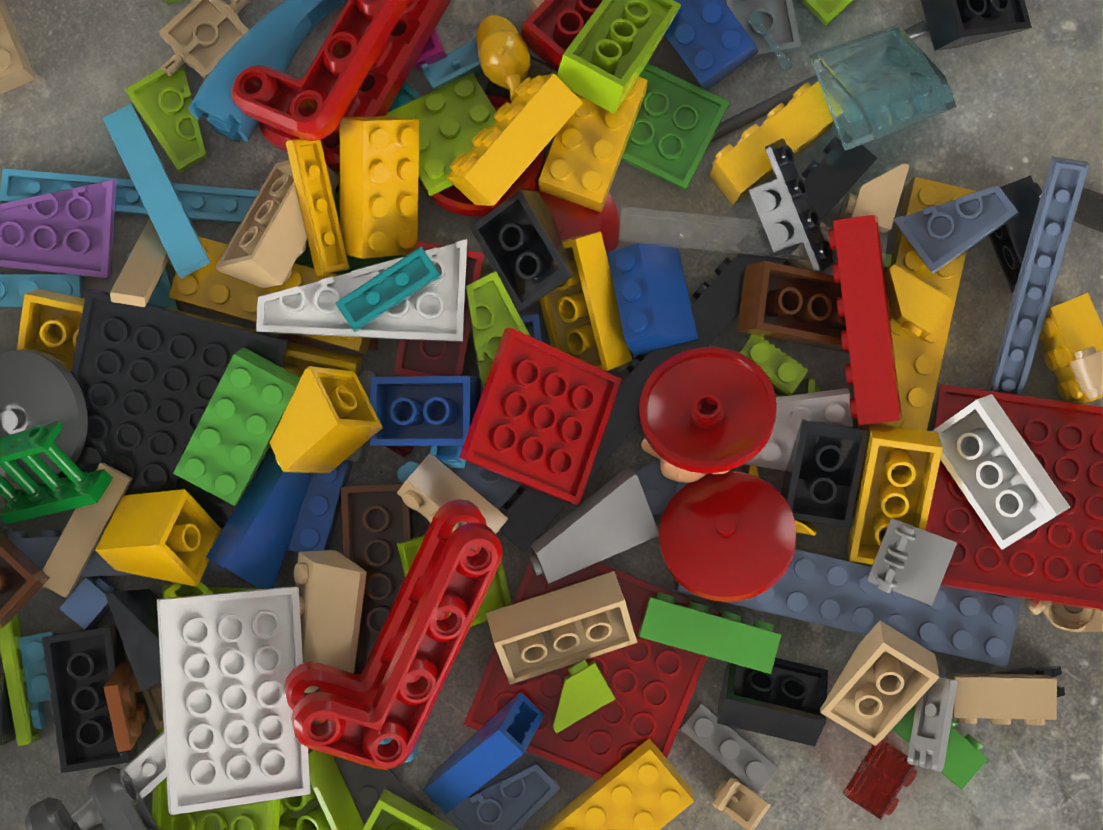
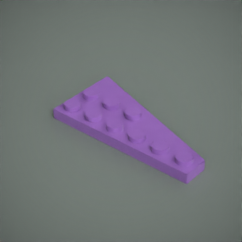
(61, 231)

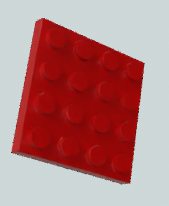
(541, 417)

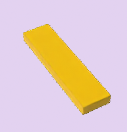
(317, 206)

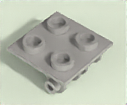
(911, 562)

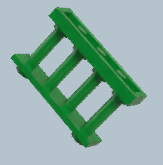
(57, 493)

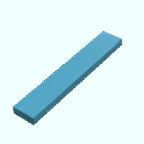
(156, 191)

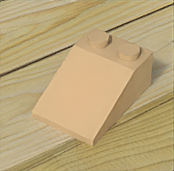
(880, 683)

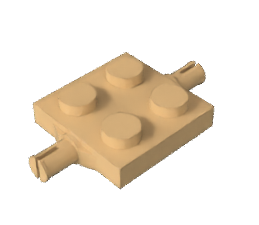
(203, 34)

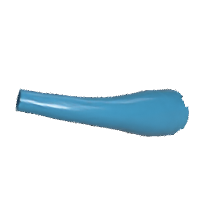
(268, 43)

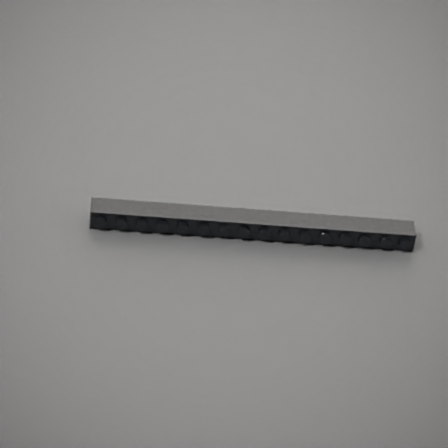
(712, 312)

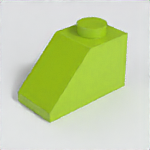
(581, 694)

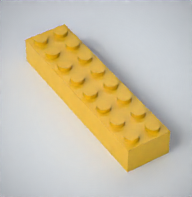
(921, 358)

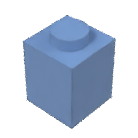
(88, 601)

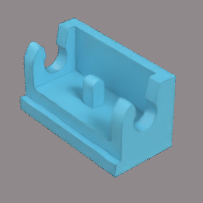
(453, 67)

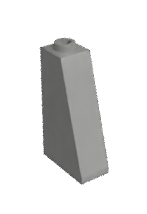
(595, 530)

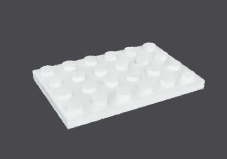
(227, 698)

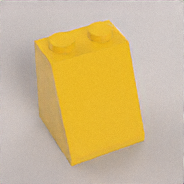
(323, 422)
(159, 537)

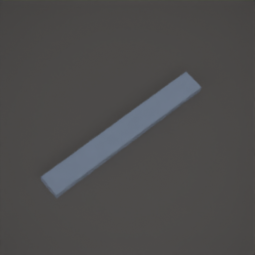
(1038, 274)

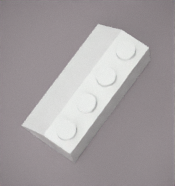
(998, 471)

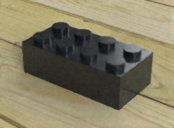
(76, 673)

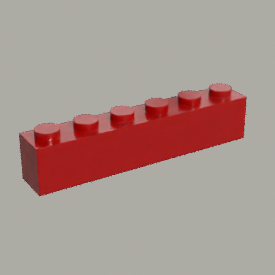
(867, 320)

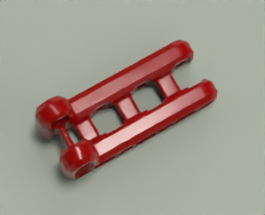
(365, 49)
(414, 642)

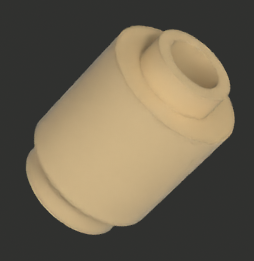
(1089, 371)

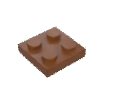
(125, 706)

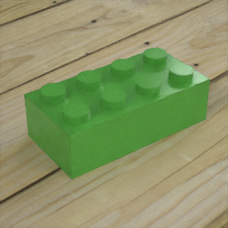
(237, 426)

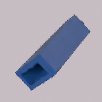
(261, 525)
(485, 753)

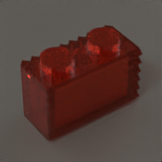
(880, 779)

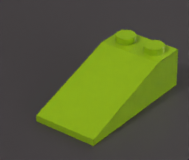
(615, 49)

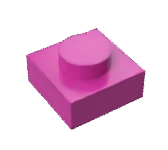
(432, 51)

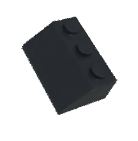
(775, 703)

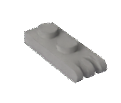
(932, 725)

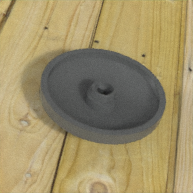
(41, 391)

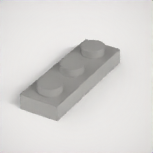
(728, 748)

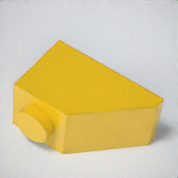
(914, 302)

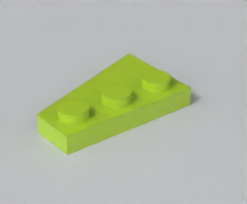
(164, 108)
(490, 314)

